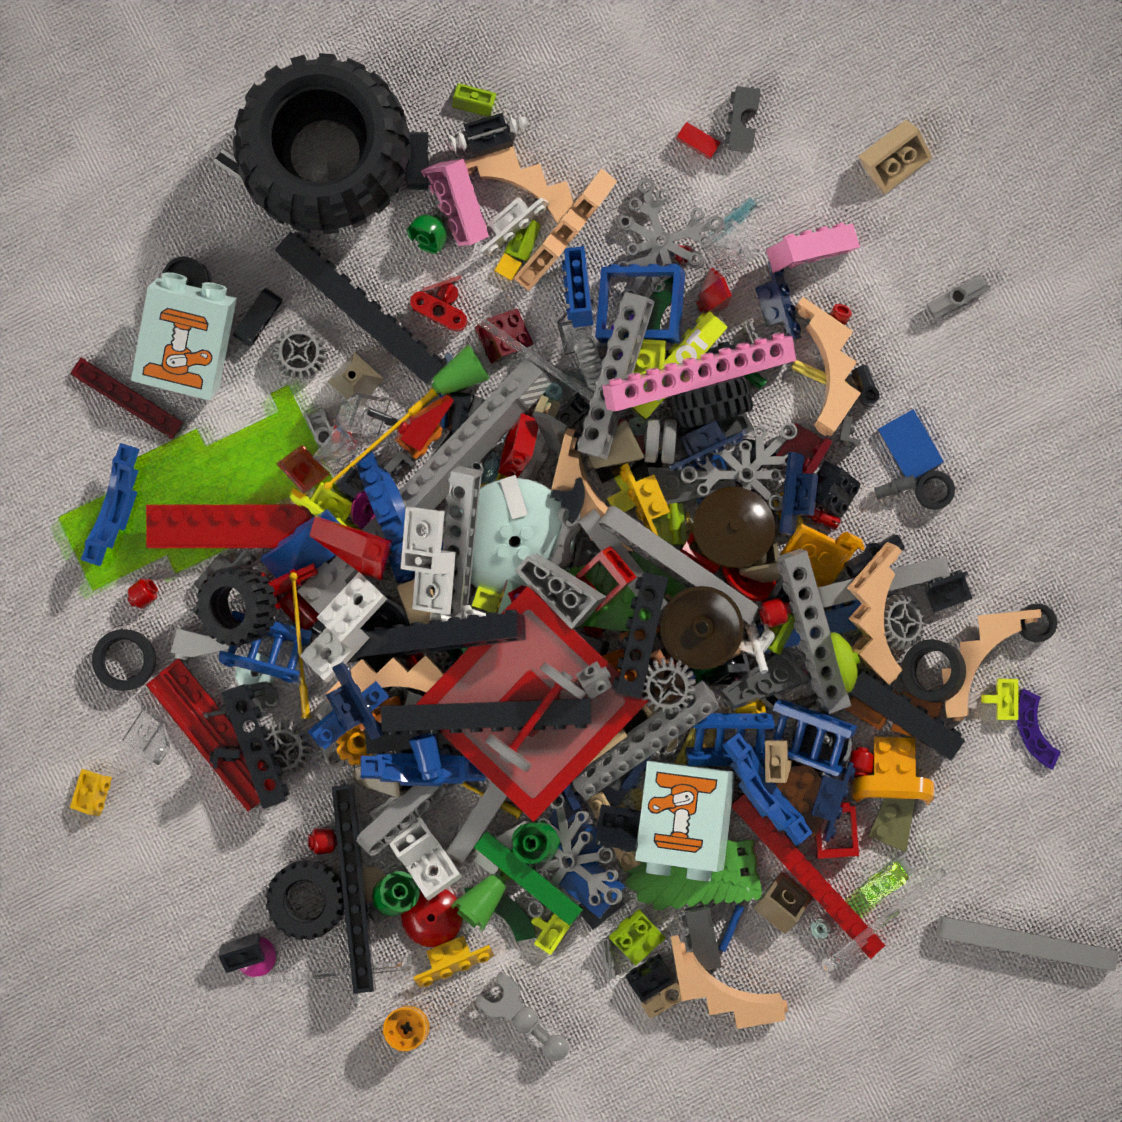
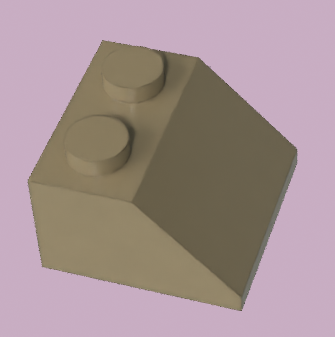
(766, 568)
(783, 903)

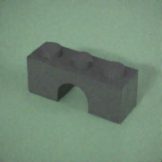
(740, 137)

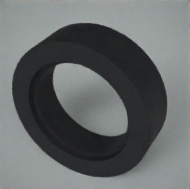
(103, 645)
(910, 664)

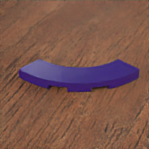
(1030, 731)

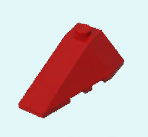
(714, 293)
(355, 547)

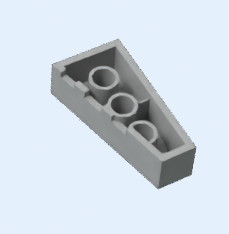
(560, 590)

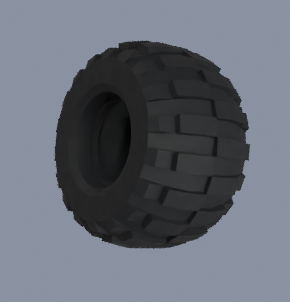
(312, 93)

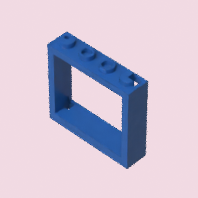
(672, 335)

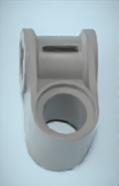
(319, 424)

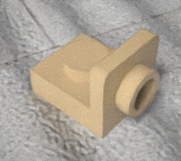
(548, 406)

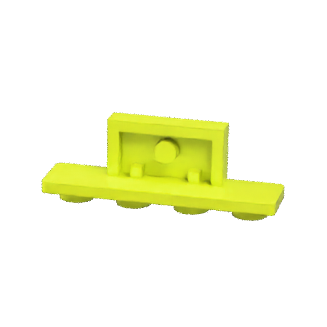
(324, 499)

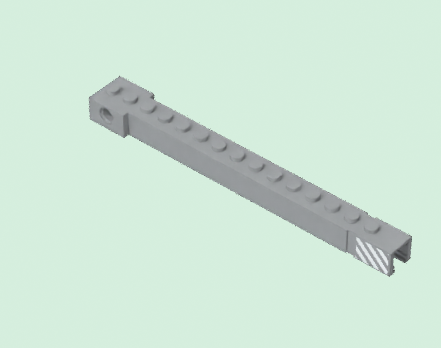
(431, 483)

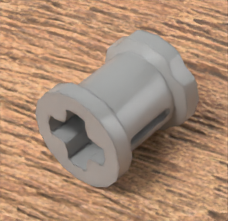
(903, 861)

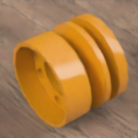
(395, 1033)

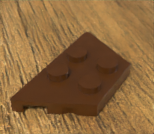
(801, 793)

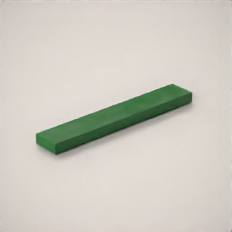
(528, 878)

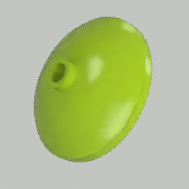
(846, 660)

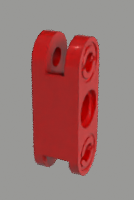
(431, 303)

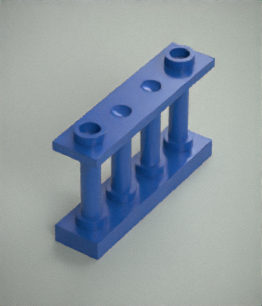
(280, 633)
(824, 724)
(329, 727)
(717, 755)

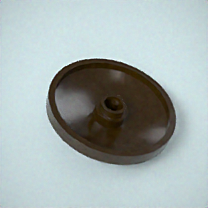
(733, 527)
(702, 627)

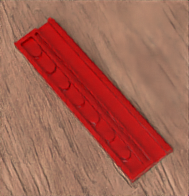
(221, 525)
(186, 704)

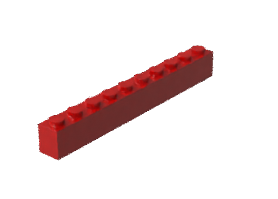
(806, 874)

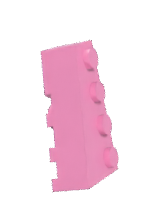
(457, 200)
(812, 246)

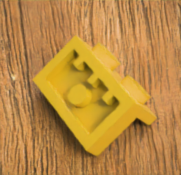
(90, 792)

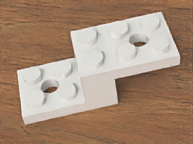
(425, 557)
(343, 626)
(420, 854)

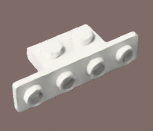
(511, 220)

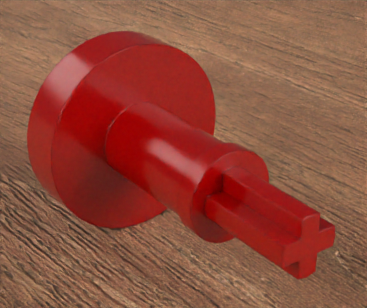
(283, 583)

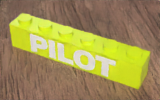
(695, 343)

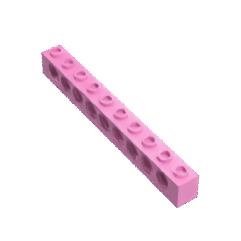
(782, 353)

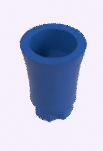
(426, 755)

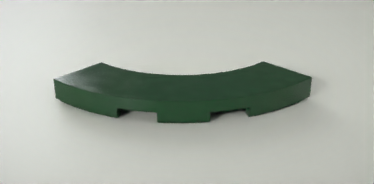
(662, 301)
(515, 917)

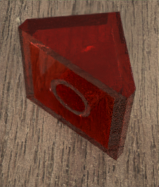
(303, 469)

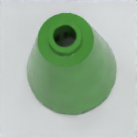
(460, 373)
(481, 901)

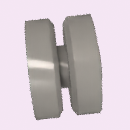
(660, 440)

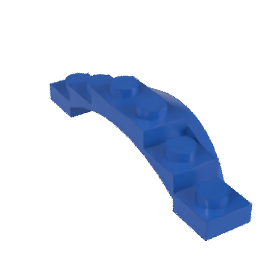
(385, 501)
(115, 507)
(404, 769)
(762, 794)

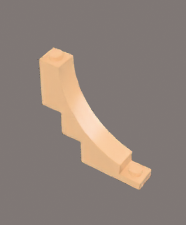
(504, 167)
(565, 230)
(830, 338)
(569, 469)
(871, 590)
(992, 630)
(394, 673)
(748, 1008)

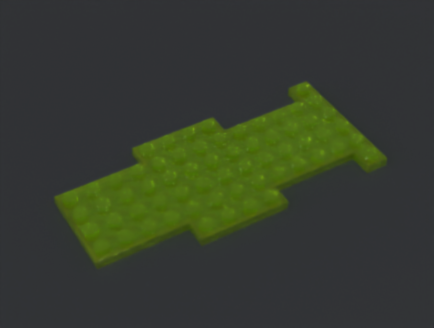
(188, 472)

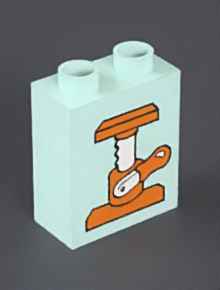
(184, 336)
(685, 819)

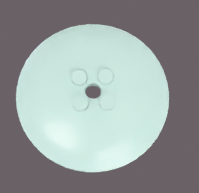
(538, 532)

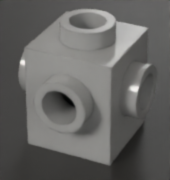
(594, 679)

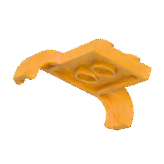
(825, 553)
(893, 773)

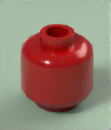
(142, 593)
(774, 612)
(862, 761)
(322, 840)

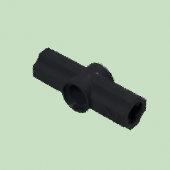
(859, 562)

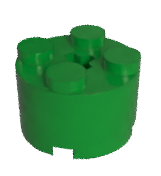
(524, 844)
(387, 901)

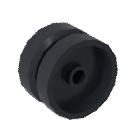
(191, 268)

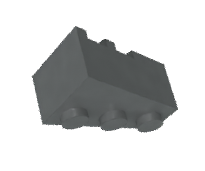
(702, 936)

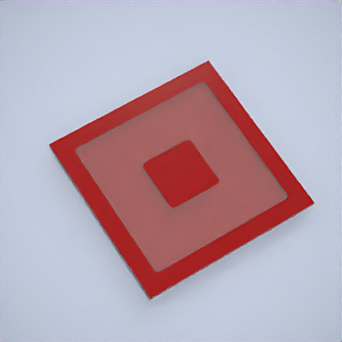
(514, 674)

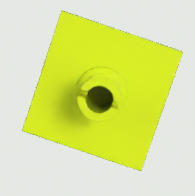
(651, 356)

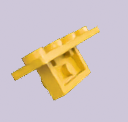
(647, 497)
(451, 958)

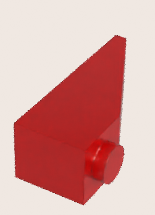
(421, 425)

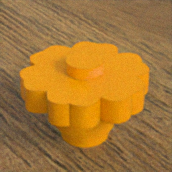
(352, 746)

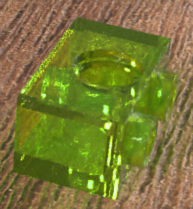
(883, 883)

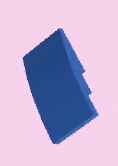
(298, 550)

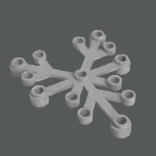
(652, 209)
(763, 457)
(594, 880)

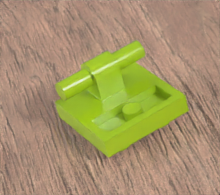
(672, 525)
(637, 936)

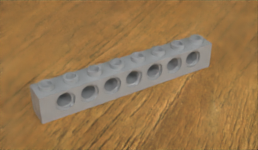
(631, 347)
(470, 481)
(838, 697)
(645, 741)

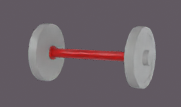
(509, 752)

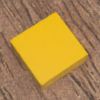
(508, 267)

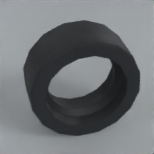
(935, 505)
(1051, 628)

